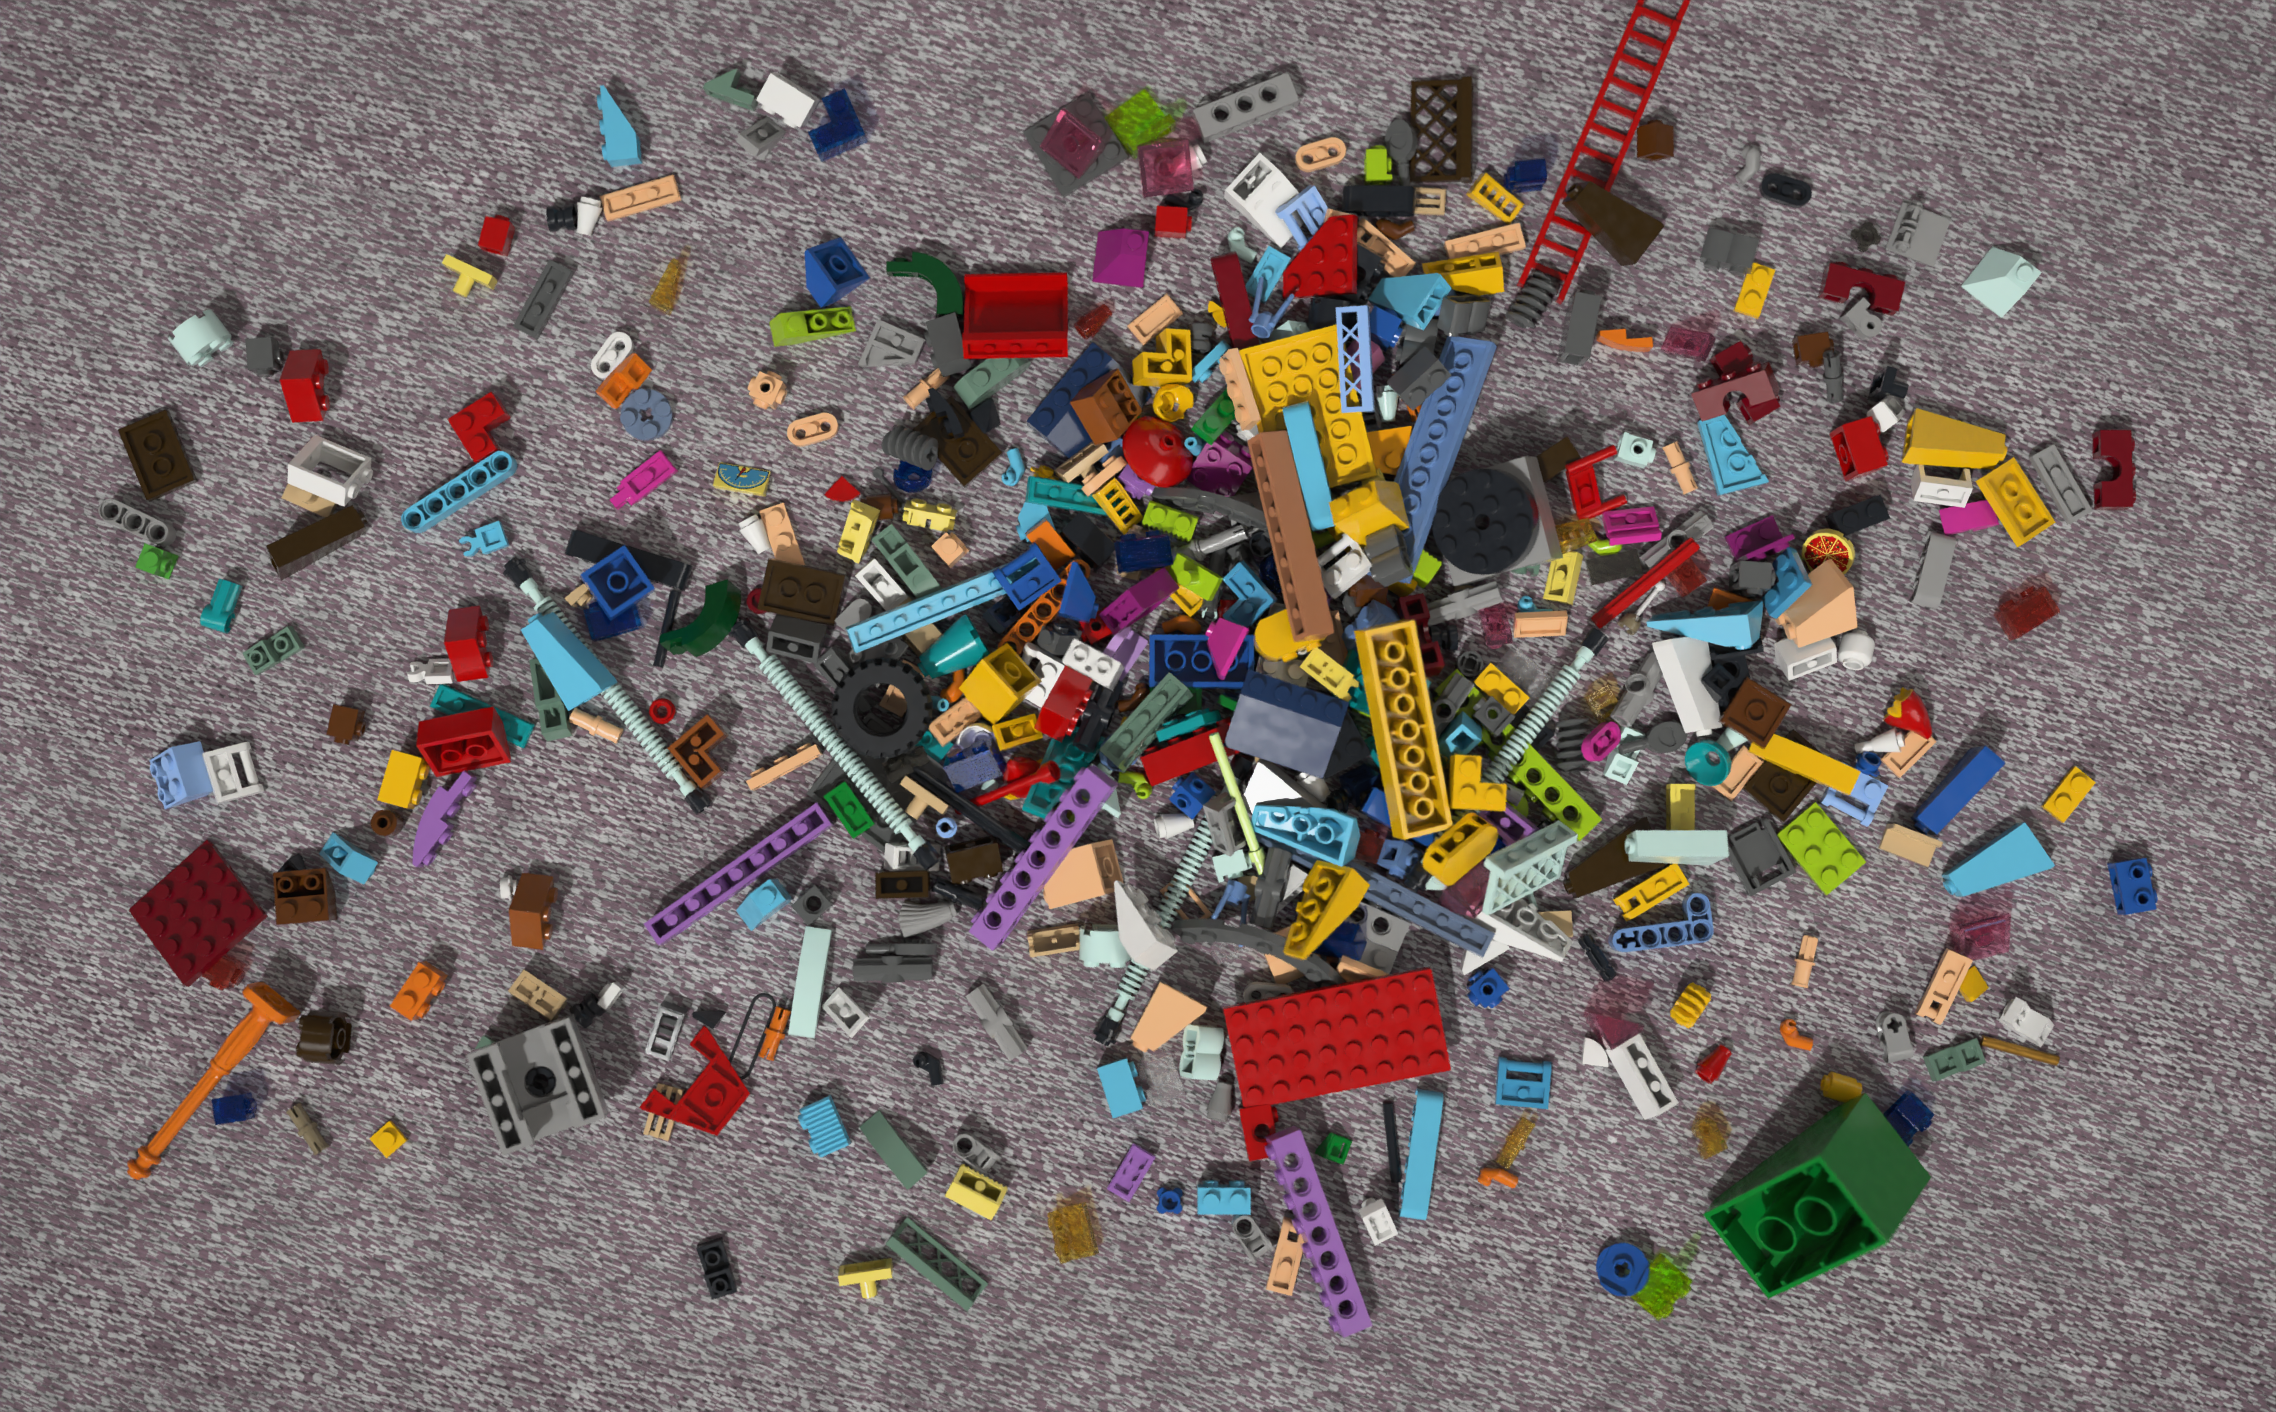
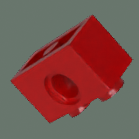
(1250, 1119)

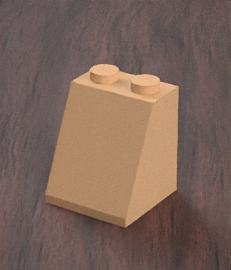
(1822, 609)
(1083, 874)
(1164, 1017)

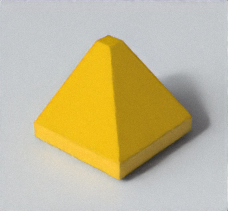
(1972, 985)

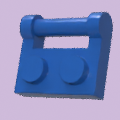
(1032, 583)

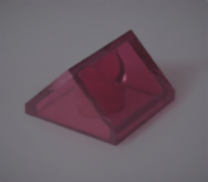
(1072, 144)
(1165, 166)
(1467, 893)
(1982, 936)
(1611, 1031)

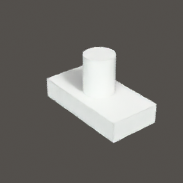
(1377, 1220)

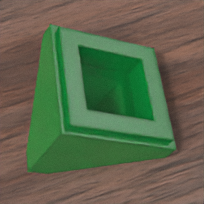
(1331, 1147)

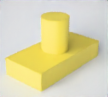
(467, 276)
(866, 1274)

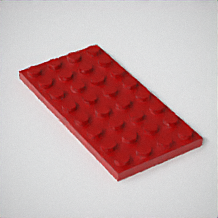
(1337, 1038)

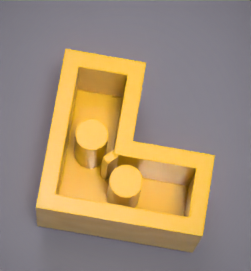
(1170, 362)
(1466, 790)

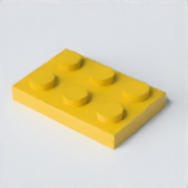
(2015, 502)

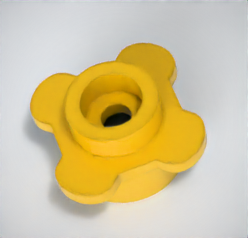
(1044, 472)

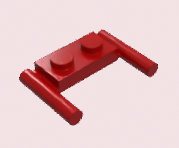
(1584, 486)

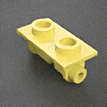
(920, 511)

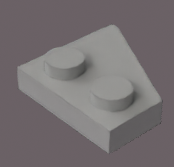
(891, 347)

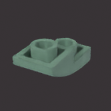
(273, 650)

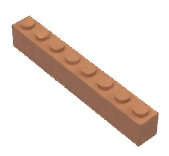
(1290, 536)

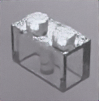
(1162, 1079)

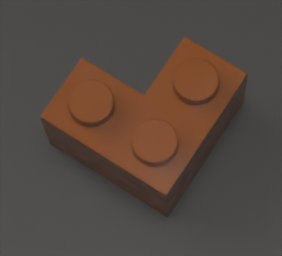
(693, 751)
(532, 911)

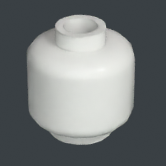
(1856, 650)

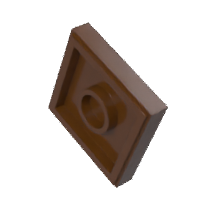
(1755, 712)

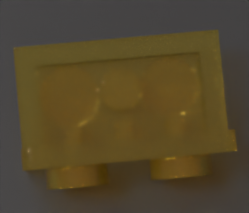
(1072, 1232)

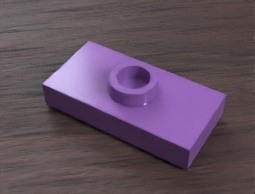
(1131, 1172)

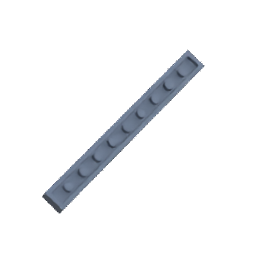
(1405, 903)

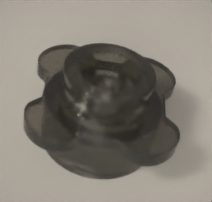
(1869, 230)

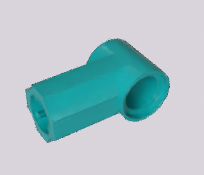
(221, 608)

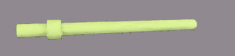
(1256, 852)

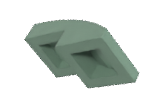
(1954, 1059)

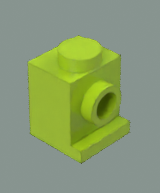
(1377, 166)

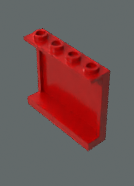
(1015, 315)

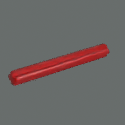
(1645, 582)

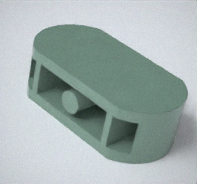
(989, 378)

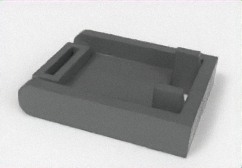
(1755, 852)

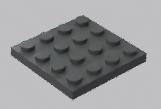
(834, 776)

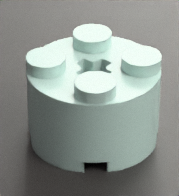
(200, 338)
(1102, 946)

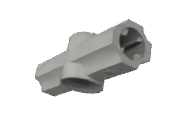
(1694, 527)
(1464, 602)
(1638, 691)
(996, 1022)

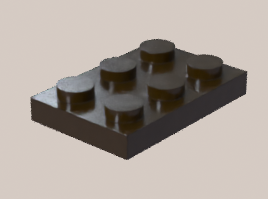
(157, 455)
(962, 456)
(801, 591)
(1777, 788)

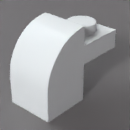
(2026, 1022)

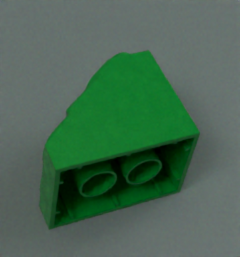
(1820, 1198)

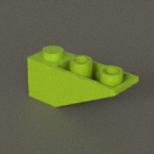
(810, 325)

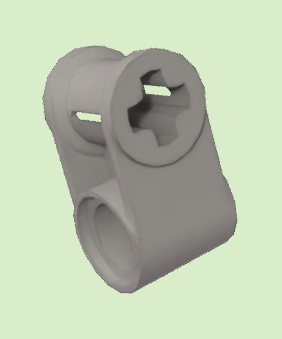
(1893, 1040)
(977, 1153)
(1253, 1240)

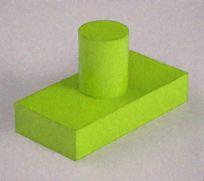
(1195, 576)

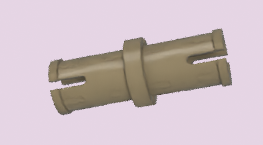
(307, 1129)

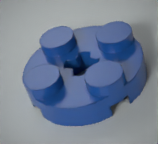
(1637, 1264)

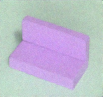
(1125, 648)

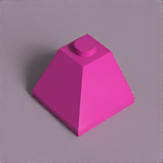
(1224, 644)

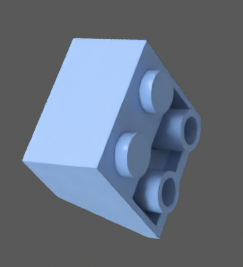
(181, 774)

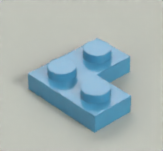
(1791, 584)
(1252, 594)

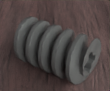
(1531, 301)
(911, 447)
(1571, 745)

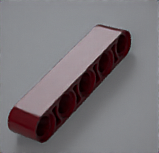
(1234, 300)

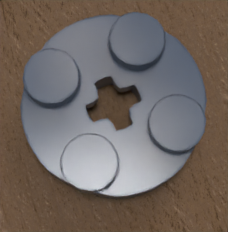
(632, 418)

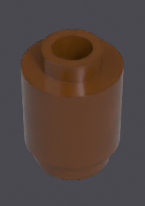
(884, 502)
(394, 824)

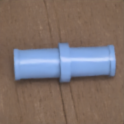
(939, 827)

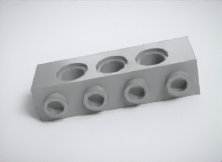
(1277, 84)
(1393, 934)

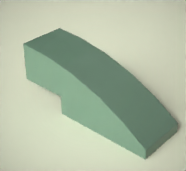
(552, 711)
(894, 1150)

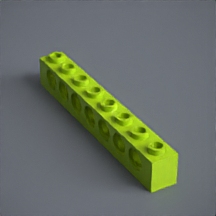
(1585, 817)

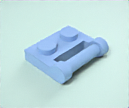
(1310, 208)
(1866, 790)

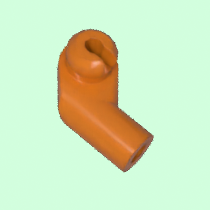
(1792, 1037)

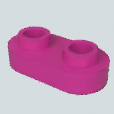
(1601, 741)

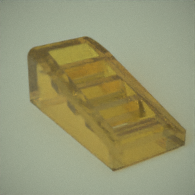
(665, 292)
(1578, 541)
(1595, 709)

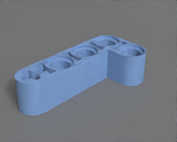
(1660, 930)

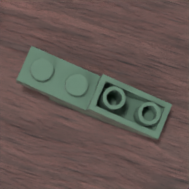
(905, 562)

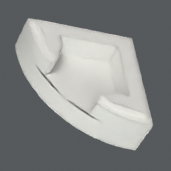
(1593, 1053)

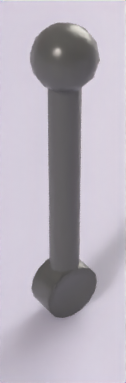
(878, 473)

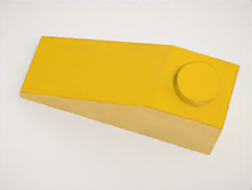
(1471, 274)

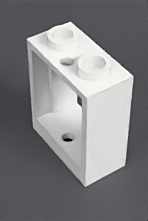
(335, 455)
(1103, 668)

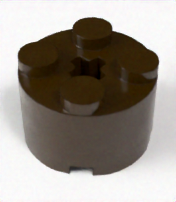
(324, 1037)

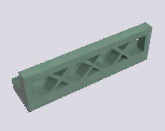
(1145, 721)
(928, 1270)

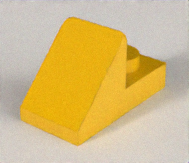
(1016, 732)

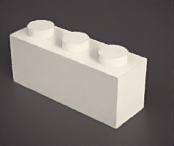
(1642, 1077)

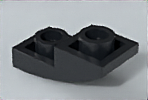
(937, 403)
(716, 1268)

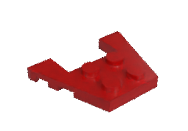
(711, 1098)

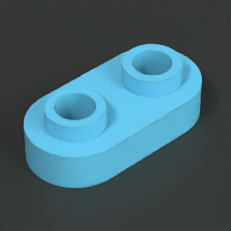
(1202, 371)

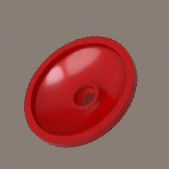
(1157, 452)

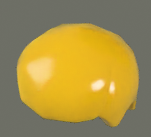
(1167, 396)

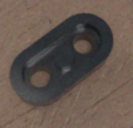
(1785, 188)

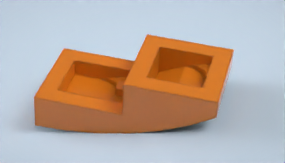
(1617, 339)
(624, 378)
(1050, 543)

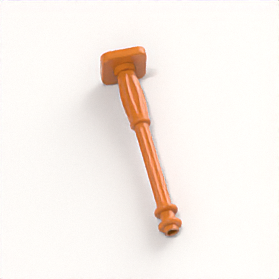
(267, 1007)

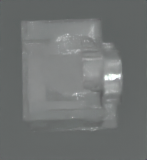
(1221, 957)

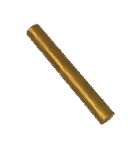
(2019, 1050)

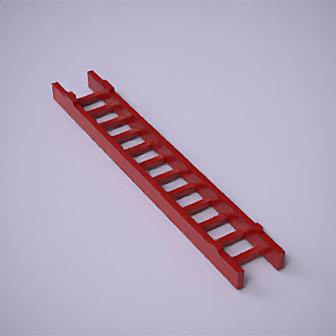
(1589, 125)

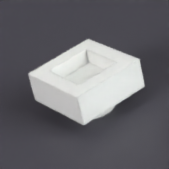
(610, 994)

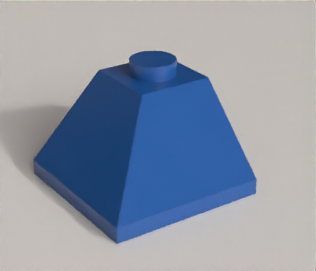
(832, 271)
(1078, 597)

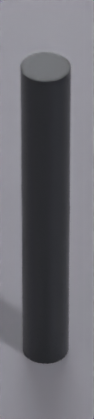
(666, 626)
(1391, 1140)

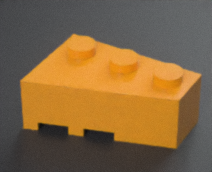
(1388, 449)

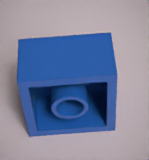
(617, 583)

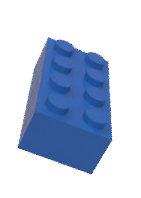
(1191, 662)

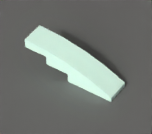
(810, 982)

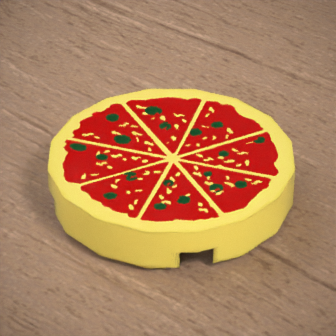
(1827, 545)

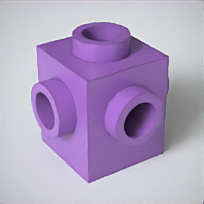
(1133, 483)

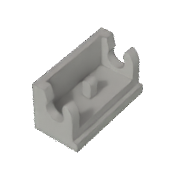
(1222, 824)

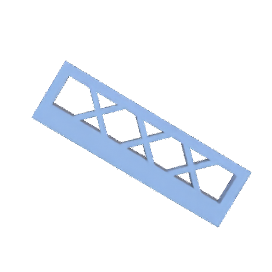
(1365, 355)

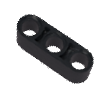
(1379, 201)

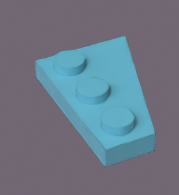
(1727, 457)

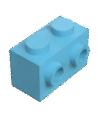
(1224, 1199)

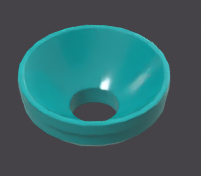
(1702, 768)

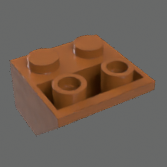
(1106, 407)

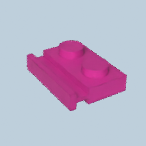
(1631, 526)

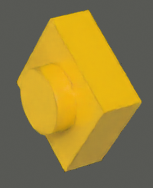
(388, 1139)

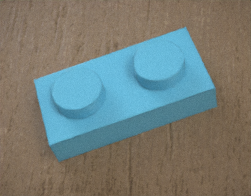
(1271, 269)

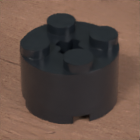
(1324, 315)

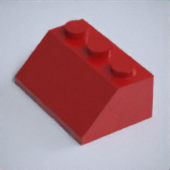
(463, 741)

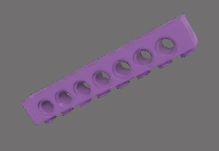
(1100, 789)
(739, 874)
(1355, 1316)

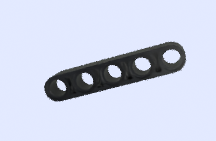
(656, 567)

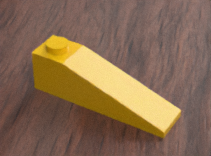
(1328, 900)

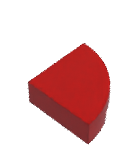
(842, 491)

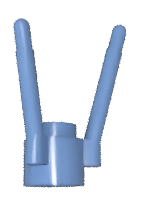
(1265, 322)
(1233, 895)

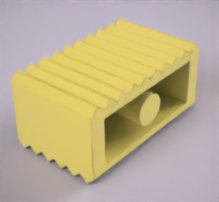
(976, 1192)

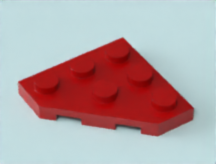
(1326, 263)

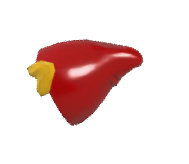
(1909, 714)
(1017, 769)

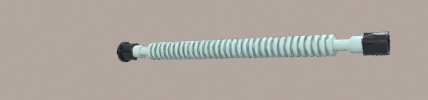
(1590, 647)
(771, 667)
(695, 796)
(1110, 1024)

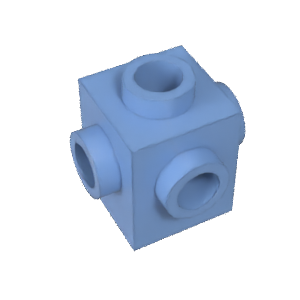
(1398, 857)

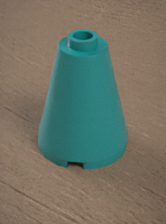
(954, 650)

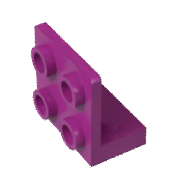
(1756, 539)

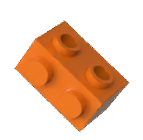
(419, 990)

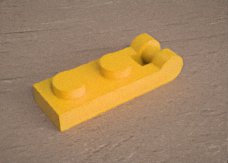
(1652, 891)

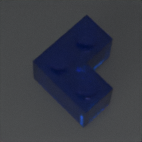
(842, 132)

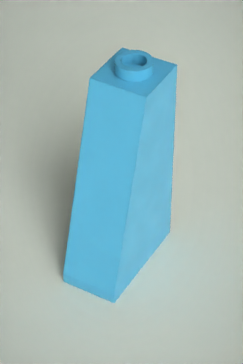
(566, 660)
(2000, 861)

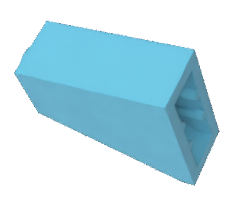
(1412, 297)
(763, 903)

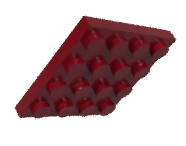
(198, 913)

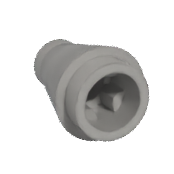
(1220, 1103)

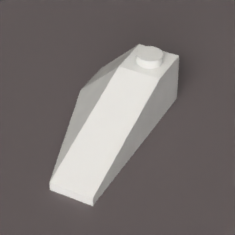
(1525, 929)

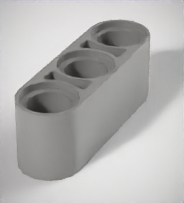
(127, 516)
(1934, 570)

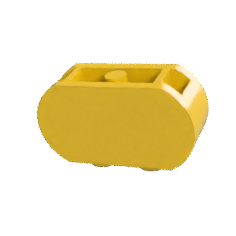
(1275, 639)
(1460, 848)

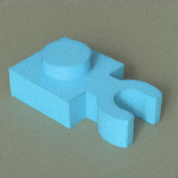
(488, 539)

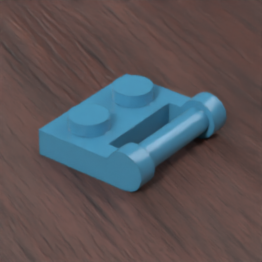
(1523, 1092)

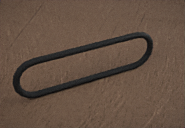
(762, 1037)

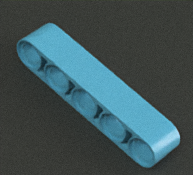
(1309, 464)
(447, 492)
(1422, 1154)

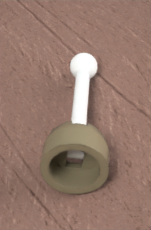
(1632, 620)

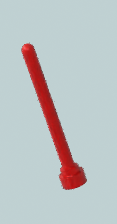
(1047, 773)

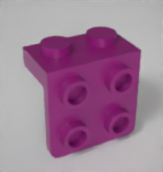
(1221, 466)

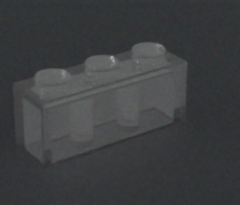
(1526, 676)

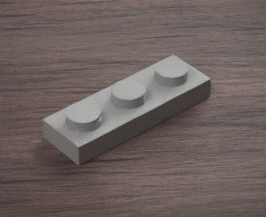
(2060, 484)

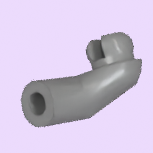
(1752, 164)

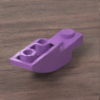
(433, 825)

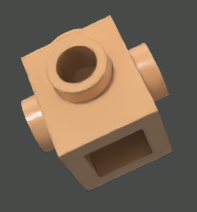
(771, 398)

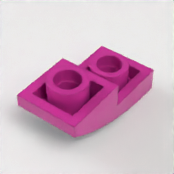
(1972, 517)

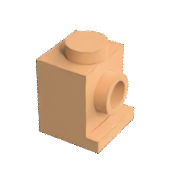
(950, 548)

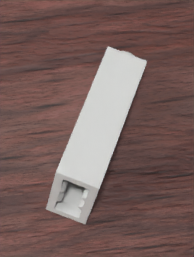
(1683, 666)

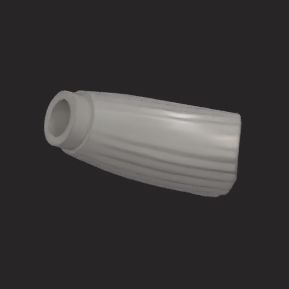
(919, 918)

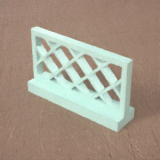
(1516, 860)

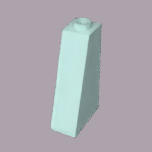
(1677, 846)

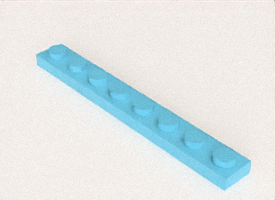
(930, 608)

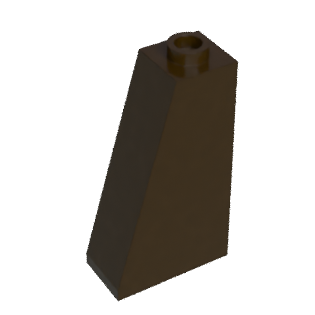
(1612, 221)
(1554, 459)
(315, 541)
(1607, 865)

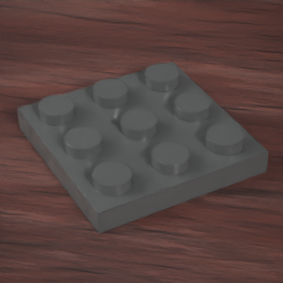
(1089, 114)

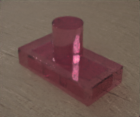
(1688, 343)
(1495, 626)

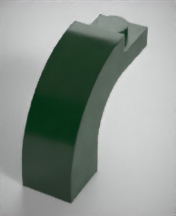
(937, 274)
(711, 626)

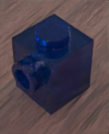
(234, 1108)

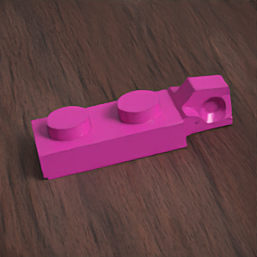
(643, 480)

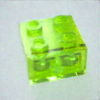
(1139, 122)
(1663, 1288)

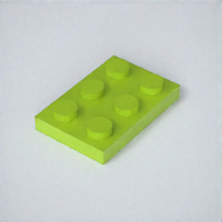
(1820, 848)

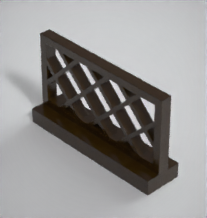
(1463, 134)

